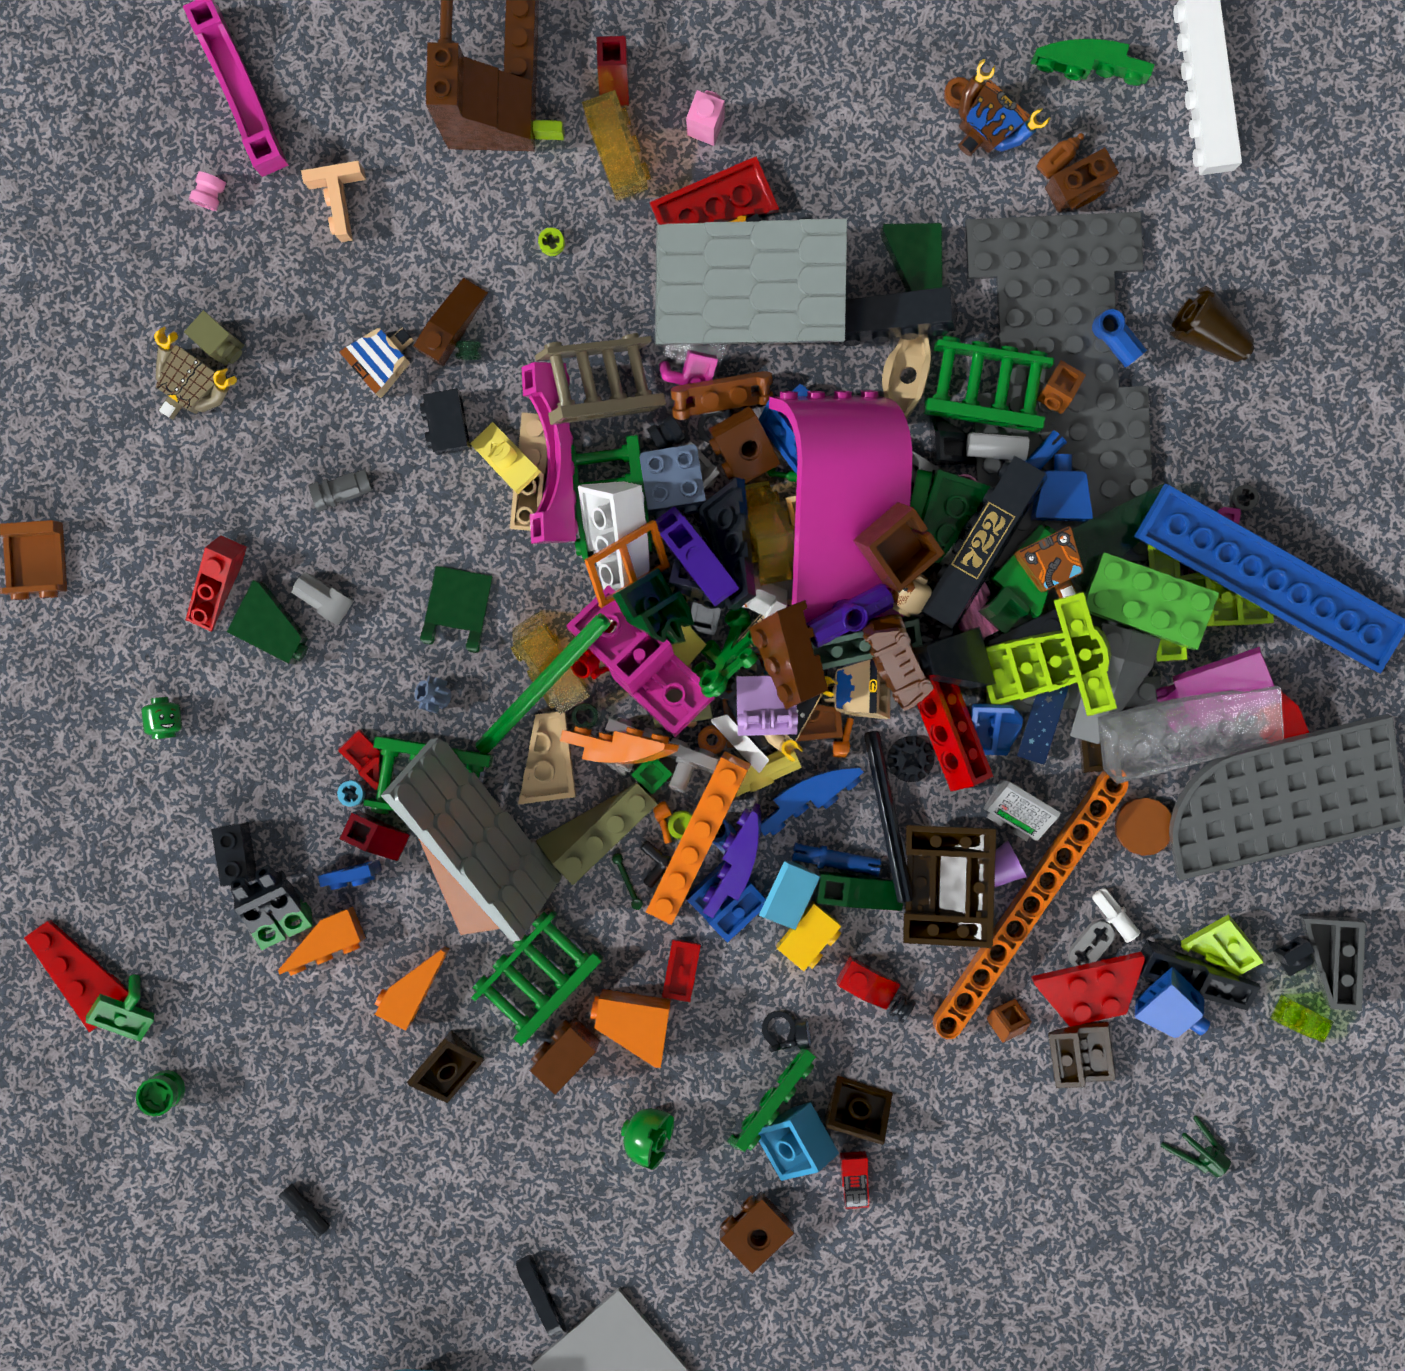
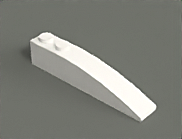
(607, 516)

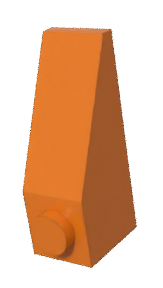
(403, 999)

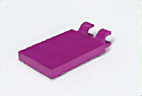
(1232, 673)

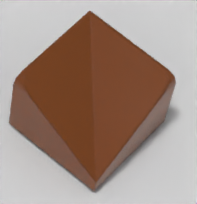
(1008, 1020)

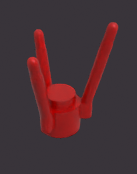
(588, 663)

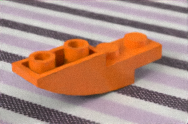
(620, 747)

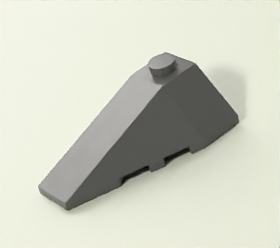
(1129, 664)

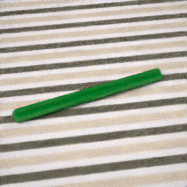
(543, 683)

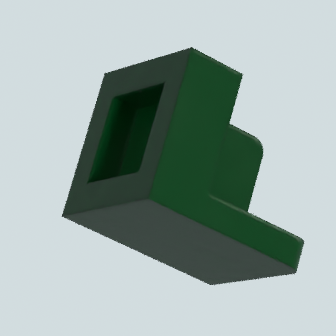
(1004, 609)

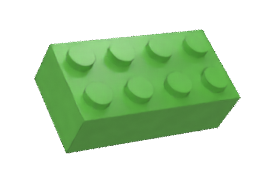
(1149, 601)

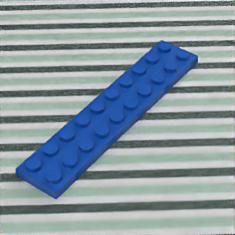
(1271, 578)

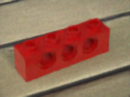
(954, 737)

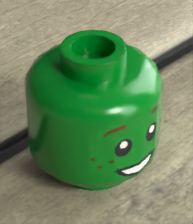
(161, 718)

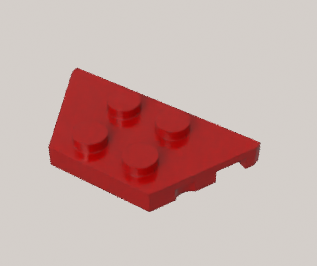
(1092, 989)

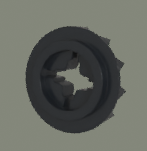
(896, 759)

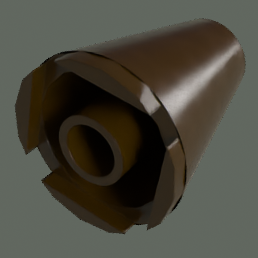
(1212, 327)

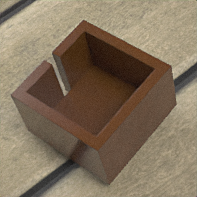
(896, 549)
(562, 1058)

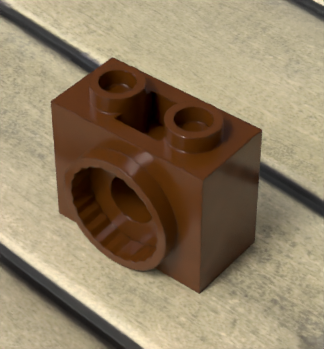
(1082, 181)
(728, 441)
(755, 1214)

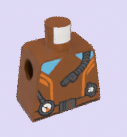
(1052, 562)

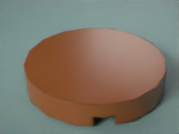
(1143, 826)

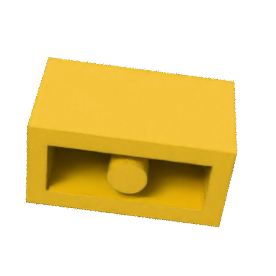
(810, 937)

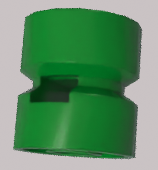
(160, 1093)

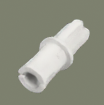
(1116, 915)

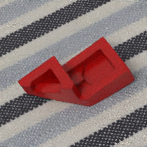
(363, 757)

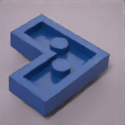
(356, 874)

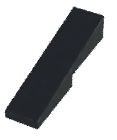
(1207, 979)

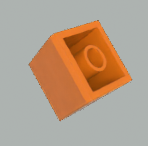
(633, 1022)

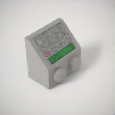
(1020, 810)

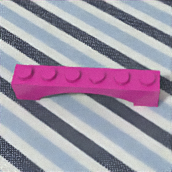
(237, 86)
(556, 514)

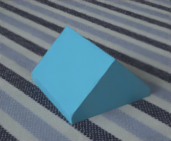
(789, 894)

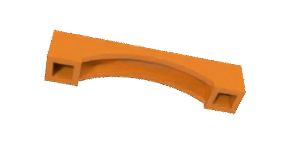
(698, 837)

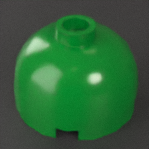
(646, 1136)

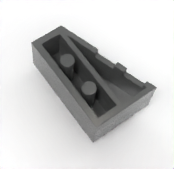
(1337, 958)

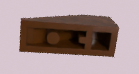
(450, 322)

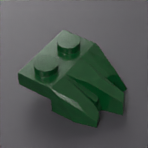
(654, 608)

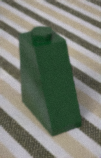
(915, 253)
(268, 625)

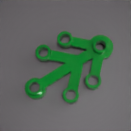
(715, 681)

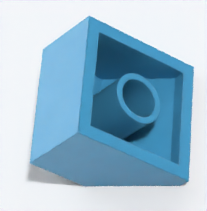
(797, 1143)

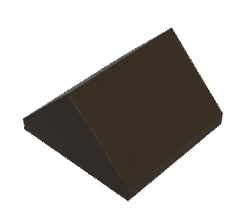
(446, 1068)
(859, 1110)

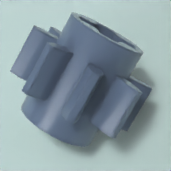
(433, 694)

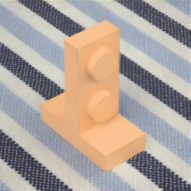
(334, 178)

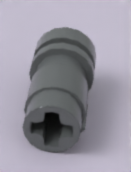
(340, 489)

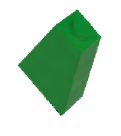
(1016, 579)

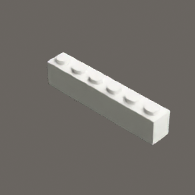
(1208, 85)

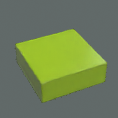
(548, 130)

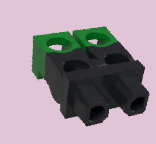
(270, 906)

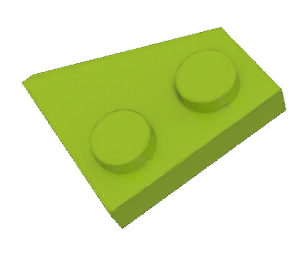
(1224, 945)

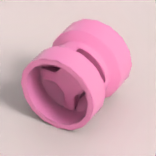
(207, 191)

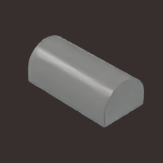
(997, 446)

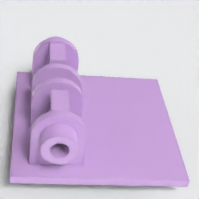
(761, 709)

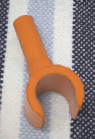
(842, 748)
(661, 812)

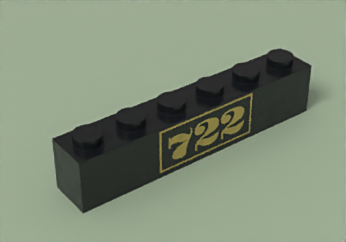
(984, 542)

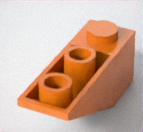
(330, 935)

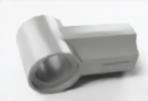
(327, 600)

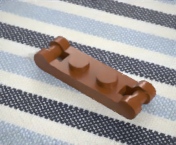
(721, 394)

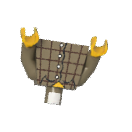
(187, 379)

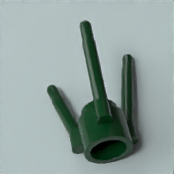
(1211, 1159)

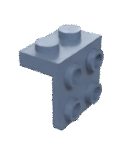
(672, 479)

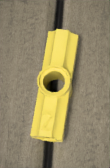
(775, 768)

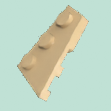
(549, 762)

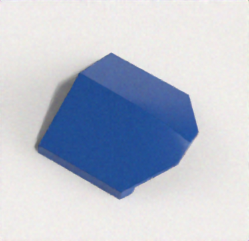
(996, 727)

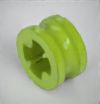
(556, 234)

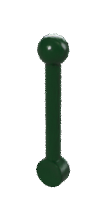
(636, 902)

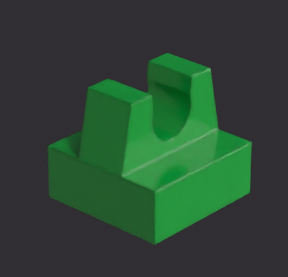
(652, 775)

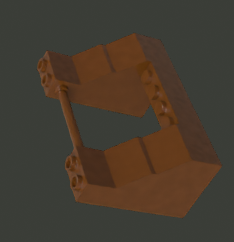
(477, 102)

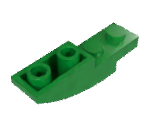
(1080, 56)

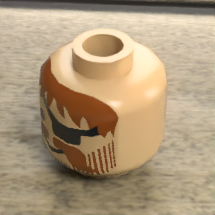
(913, 597)

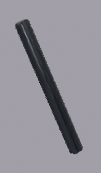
(888, 816)

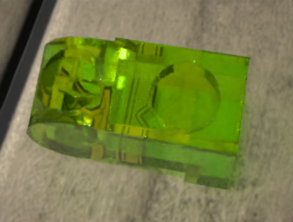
(1301, 1019)

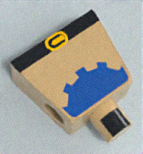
(860, 691)

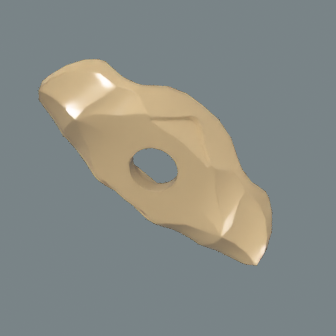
(907, 354)

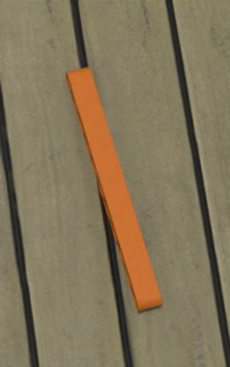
(1028, 919)

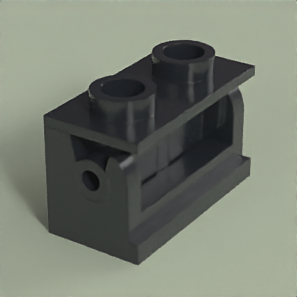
(445, 421)
(234, 853)

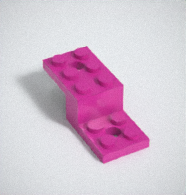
(644, 667)

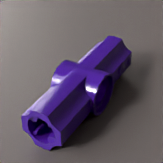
(863, 607)

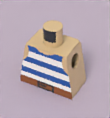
(379, 358)

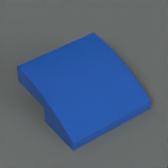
(732, 914)

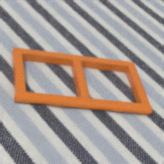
(621, 545)

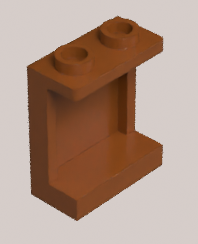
(34, 559)

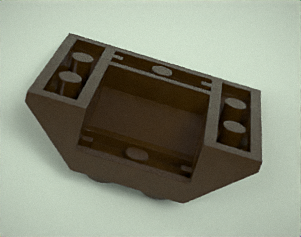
(950, 886)

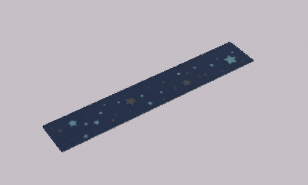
(1042, 725)

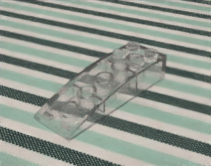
(1188, 731)

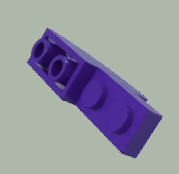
(695, 556)
(741, 854)

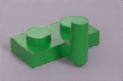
(121, 1016)

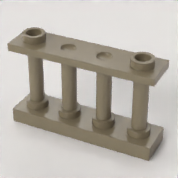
(593, 405)

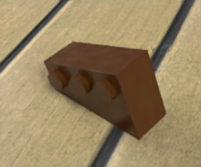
(789, 655)

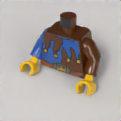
(992, 117)

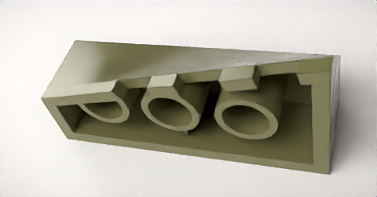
(587, 838)

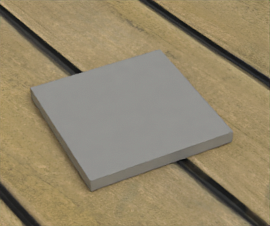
(611, 1339)

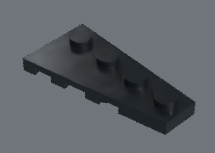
(728, 537)

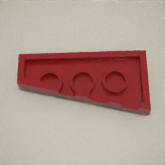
(719, 198)
(73, 970)

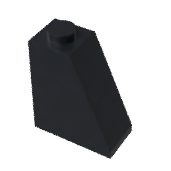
(956, 659)

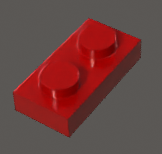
(681, 970)

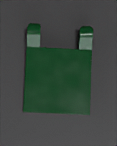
(458, 602)

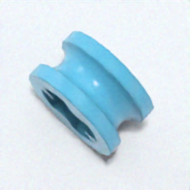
(342, 795)

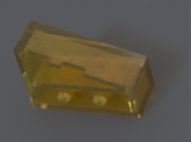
(615, 145)
(770, 534)
(538, 648)

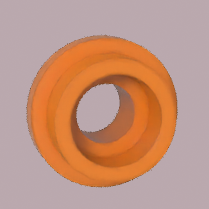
(702, 742)

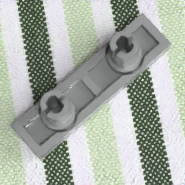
(686, 758)

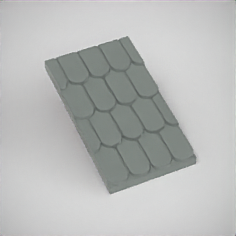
(751, 282)
(473, 846)

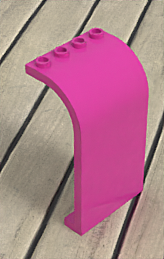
(849, 473)

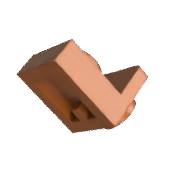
(1061, 387)

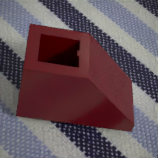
(613, 67)
(374, 836)

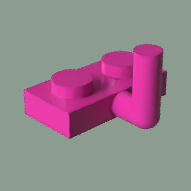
(697, 368)

